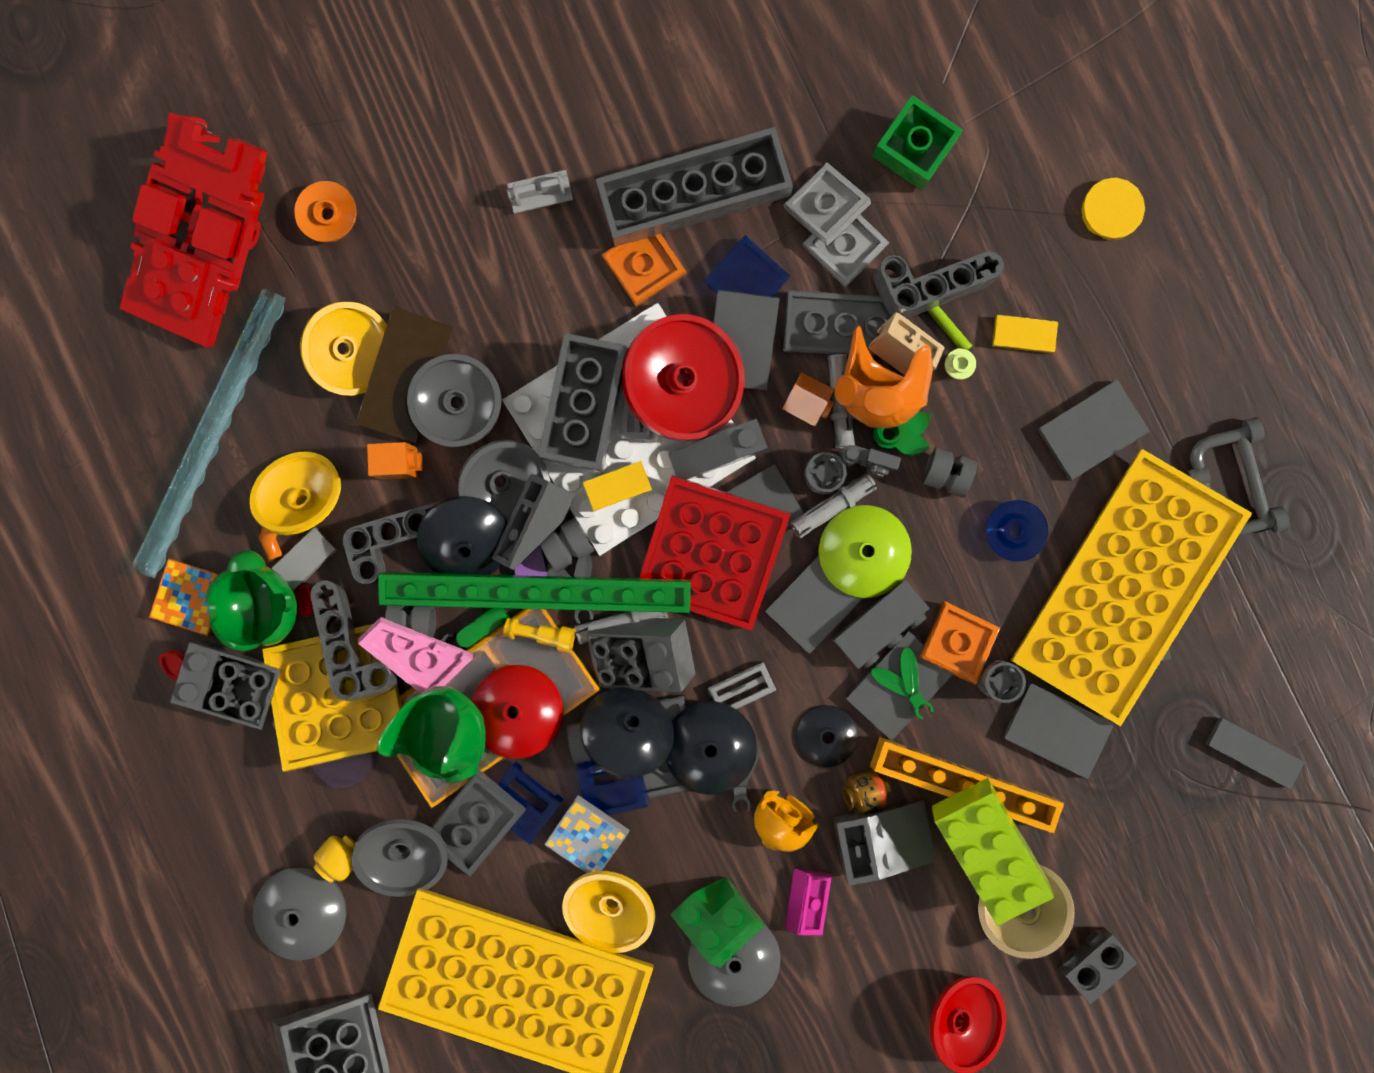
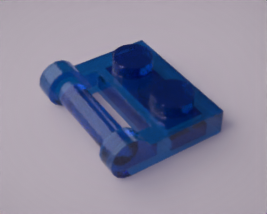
(614, 795)
(533, 819)

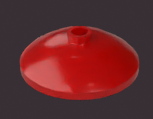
(538, 708)
(968, 1024)

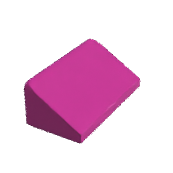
(808, 902)

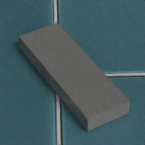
(1254, 753)

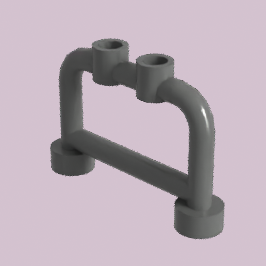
(1250, 432)

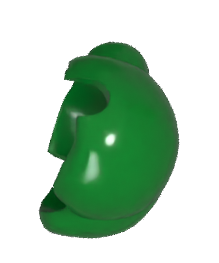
(250, 604)

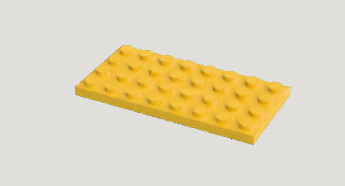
(1131, 587)
(515, 986)

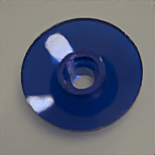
(1031, 525)

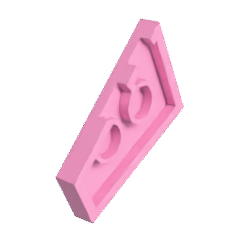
(413, 655)

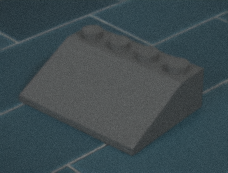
(332, 1038)

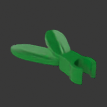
(908, 684)

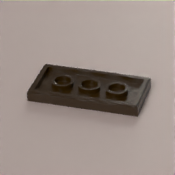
(405, 348)

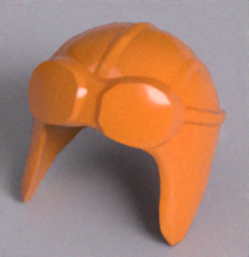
(878, 394)

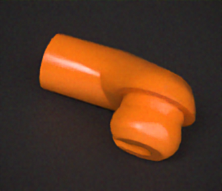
(270, 545)

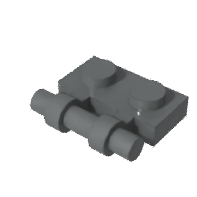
(876, 462)

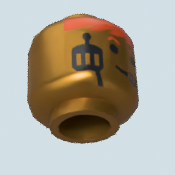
(866, 792)

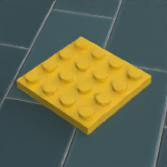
(310, 719)

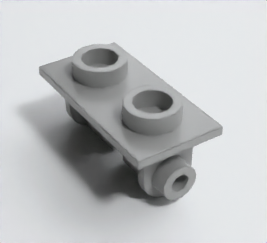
(539, 191)

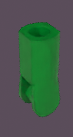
(482, 626)

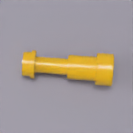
(545, 635)

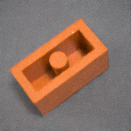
(394, 461)

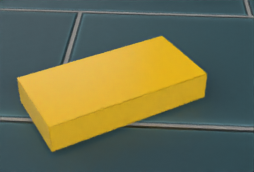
(1025, 334)
(617, 486)

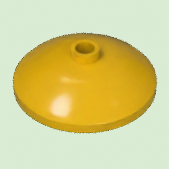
(361, 333)
(295, 493)
(608, 923)

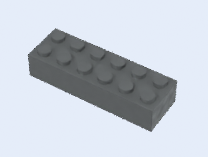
(695, 186)

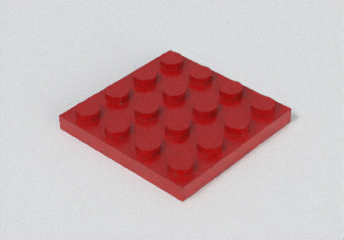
(719, 545)

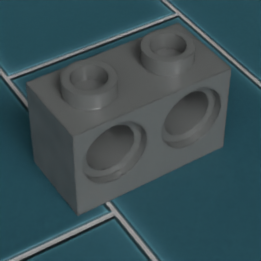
(1102, 972)

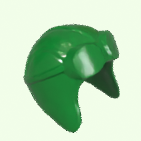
(439, 732)

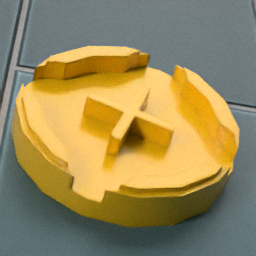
(1113, 208)

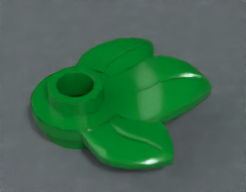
(906, 437)

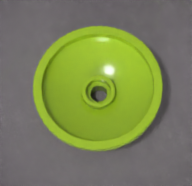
(843, 557)

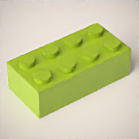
(992, 851)

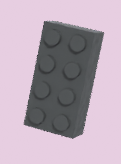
(583, 402)

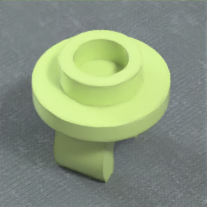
(960, 364)

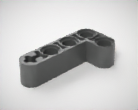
(941, 281)
(376, 541)
(345, 638)

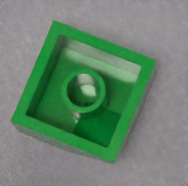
(917, 142)
(718, 921)

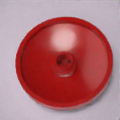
(683, 377)

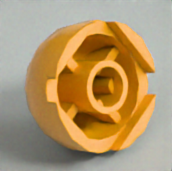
(783, 823)

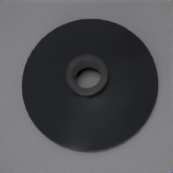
(822, 720)

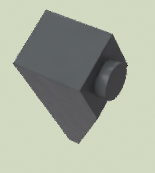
(718, 450)
(532, 521)

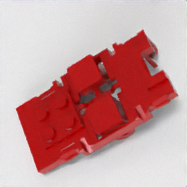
(168, 280)

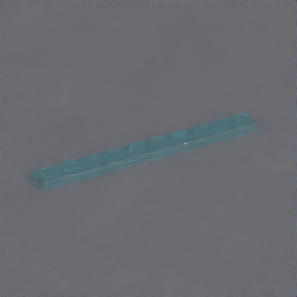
(208, 433)

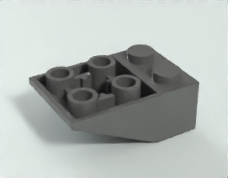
(643, 655)
(225, 684)
(884, 842)

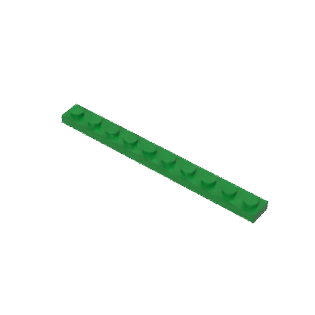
(534, 592)

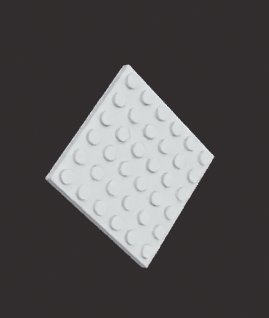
(622, 520)

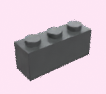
(881, 625)

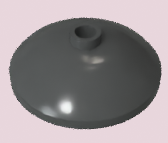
(432, 396)
(500, 458)
(399, 857)
(315, 902)
(744, 985)

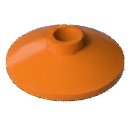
(315, 202)

